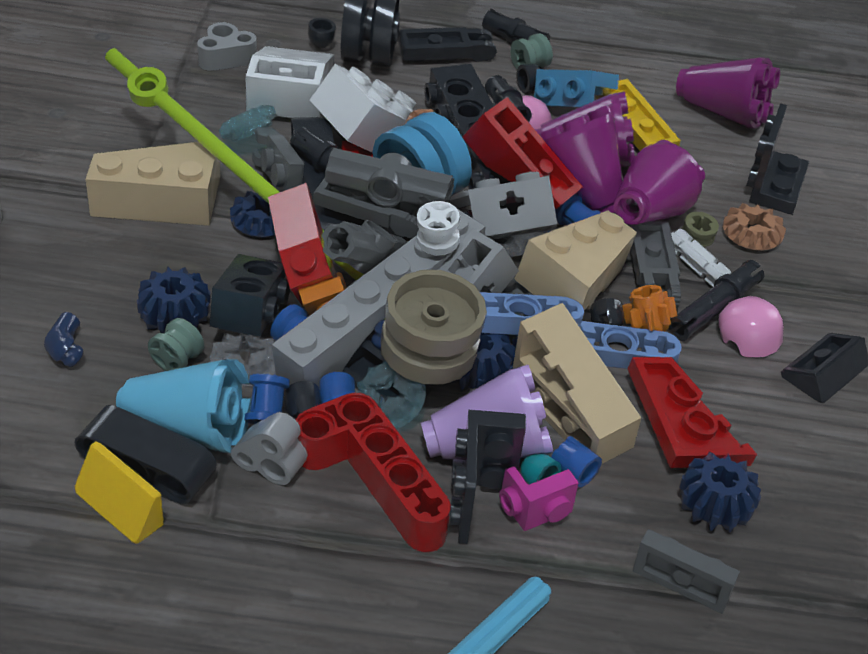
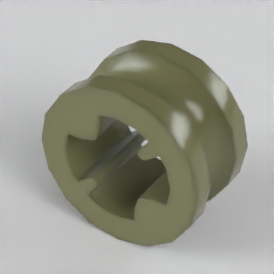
(706, 223)

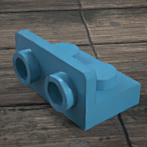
(572, 87)

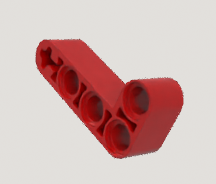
(361, 433)

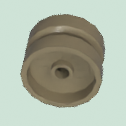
(432, 326)

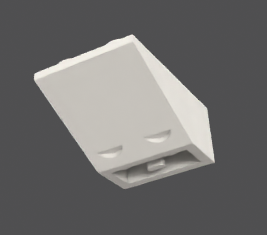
(286, 80)
(360, 107)

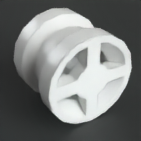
(438, 228)

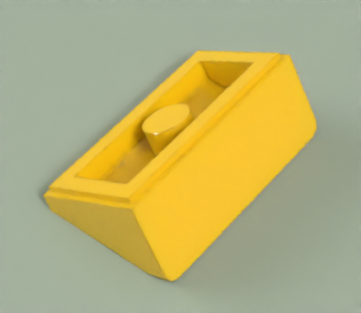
(119, 494)

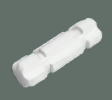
(698, 257)

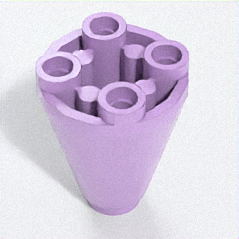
(503, 394)

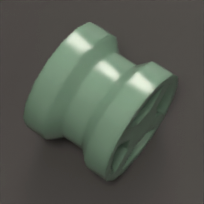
(534, 51)
(176, 345)

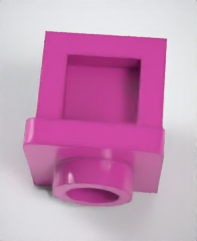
(540, 501)

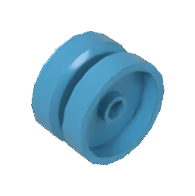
(429, 144)

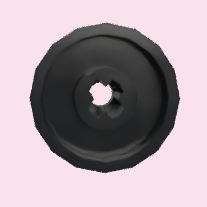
(365, 24)

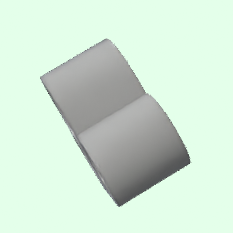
(225, 47)
(272, 448)

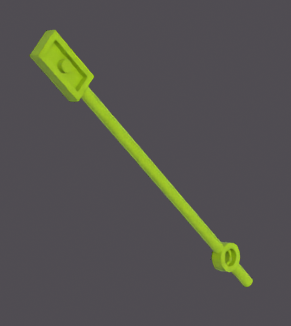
(149, 88)

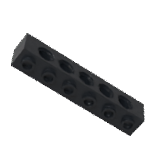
(462, 99)

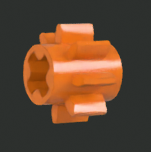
(650, 308)

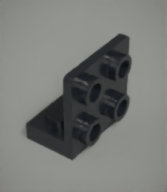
(775, 175)
(487, 449)

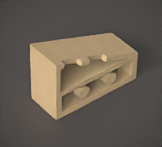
(155, 184)
(577, 258)
(575, 384)

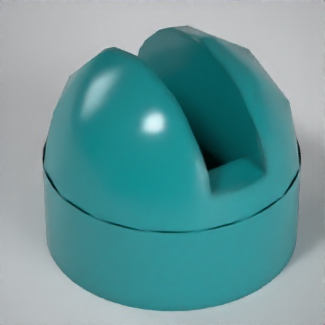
(539, 467)

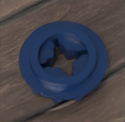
(250, 221)

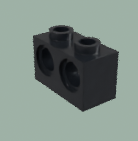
(248, 295)

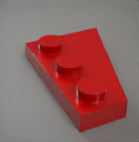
(680, 417)

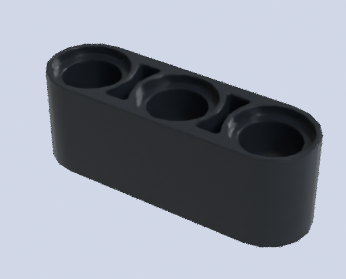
(158, 455)

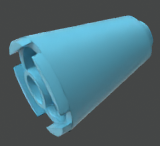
(193, 401)

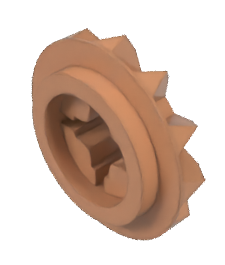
(763, 236)

